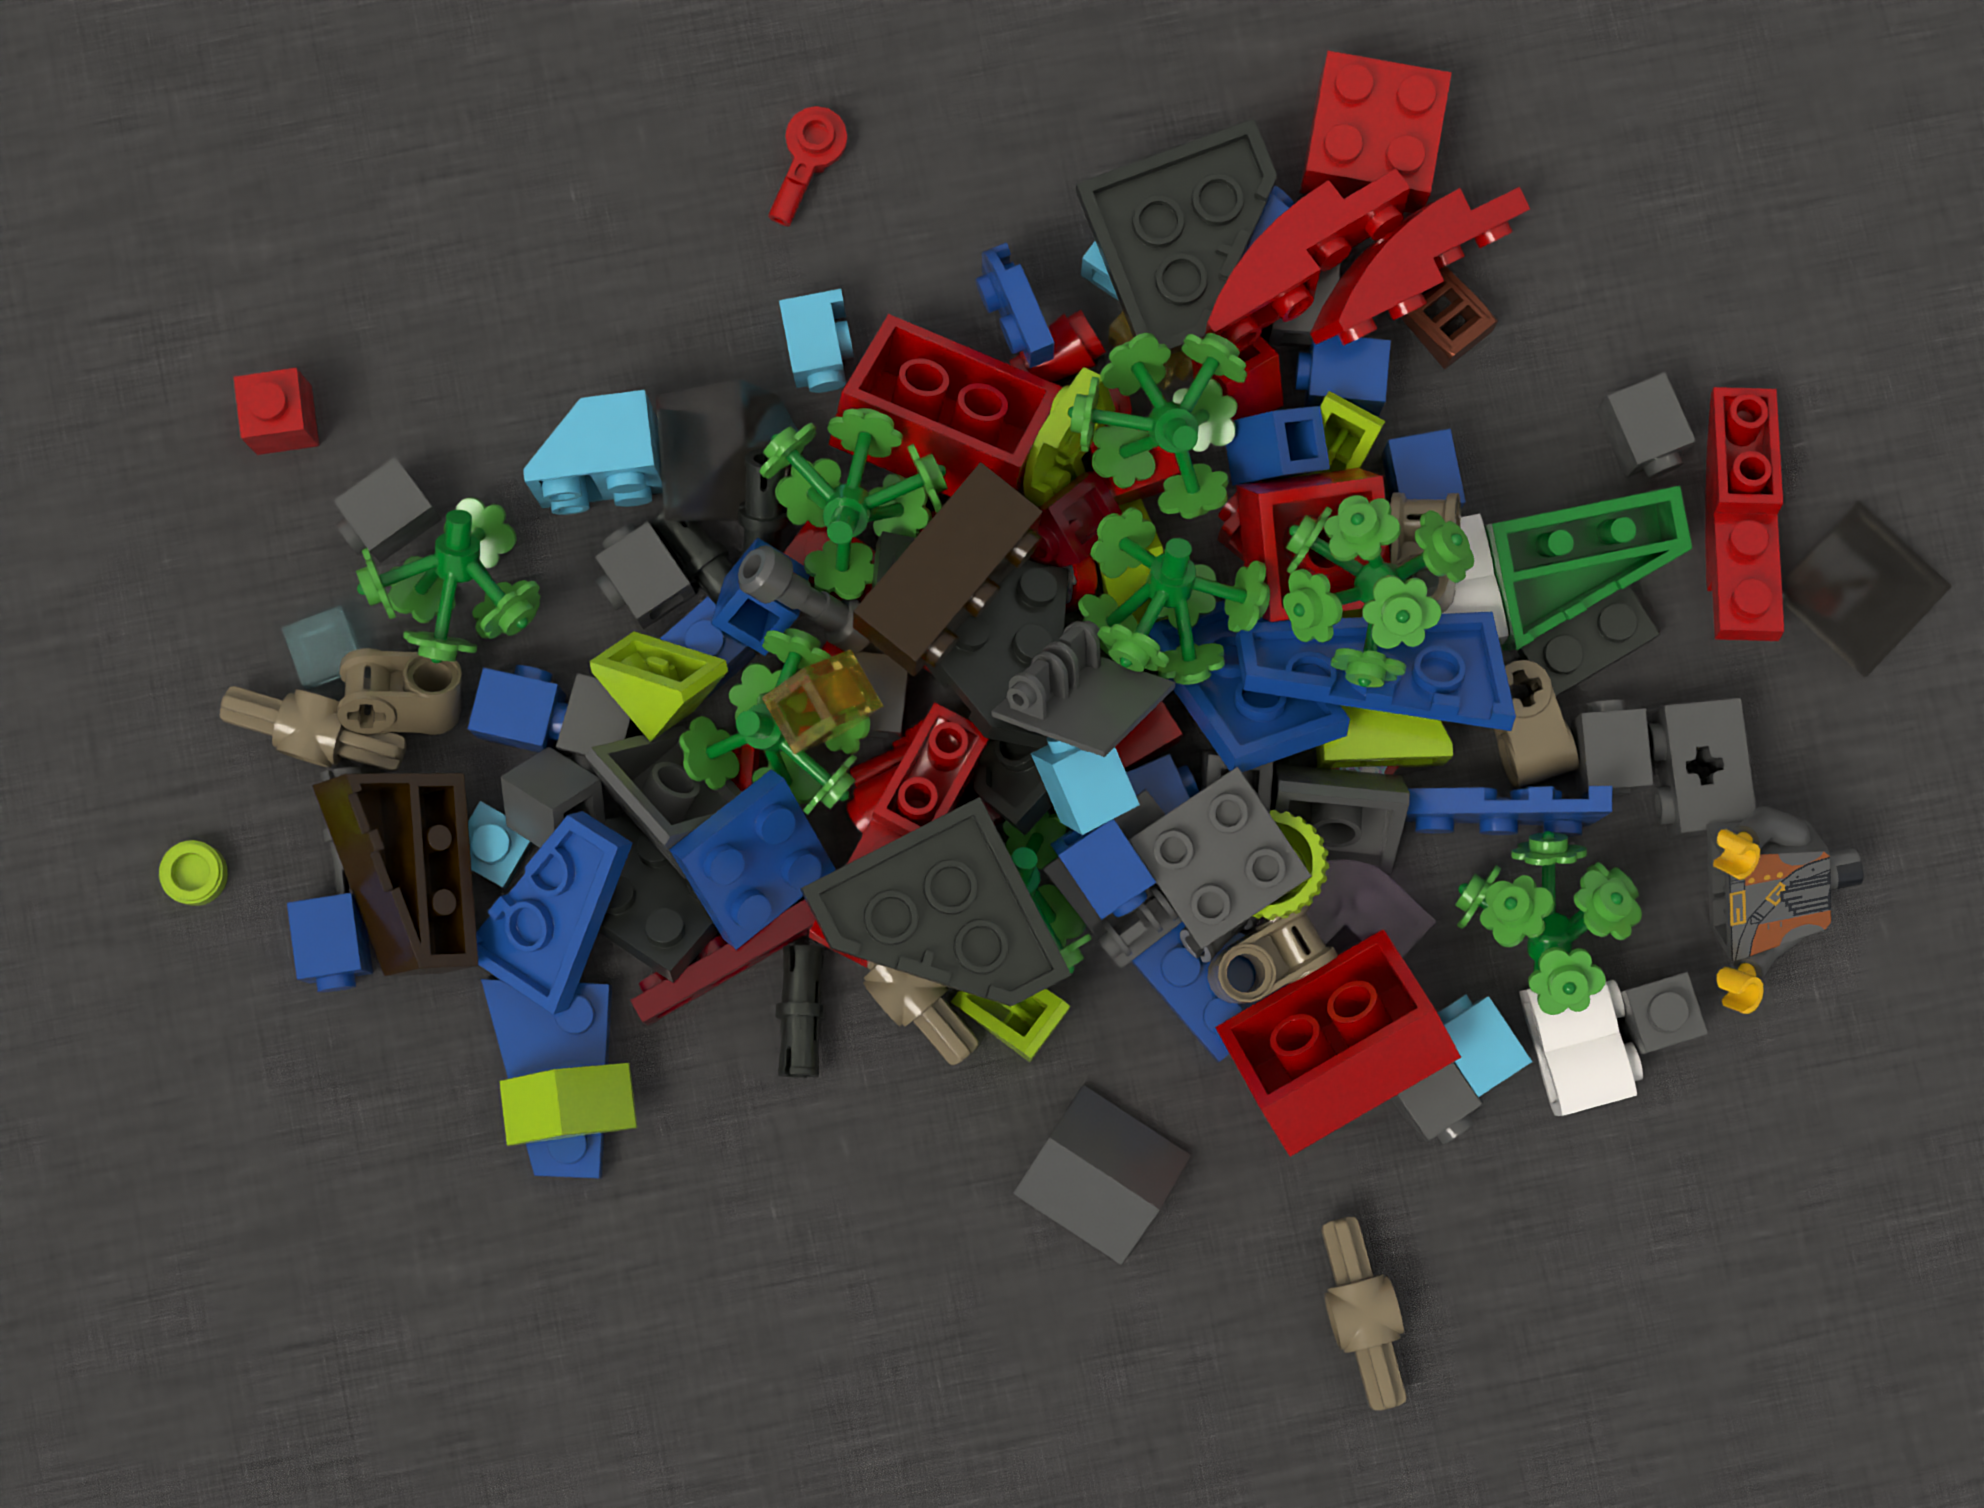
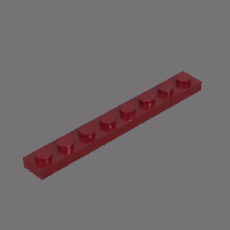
(721, 961)

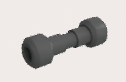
(770, 577)

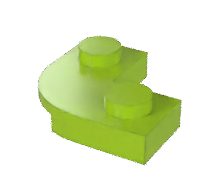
(1057, 450)

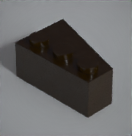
(950, 571)
(407, 865)

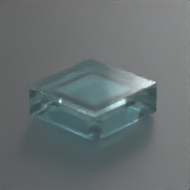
(319, 645)

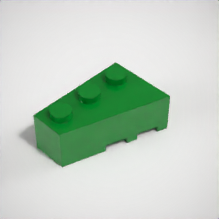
(1578, 555)

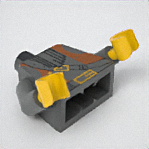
(1769, 893)

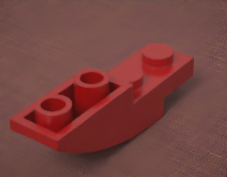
(1285, 261)
(1408, 262)
(1742, 514)
(922, 787)

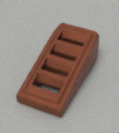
(1464, 302)

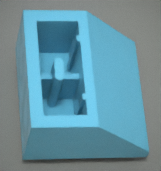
(598, 454)

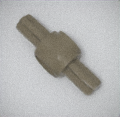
(309, 729)
(921, 1001)
(1364, 1313)

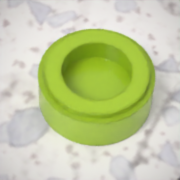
(193, 873)

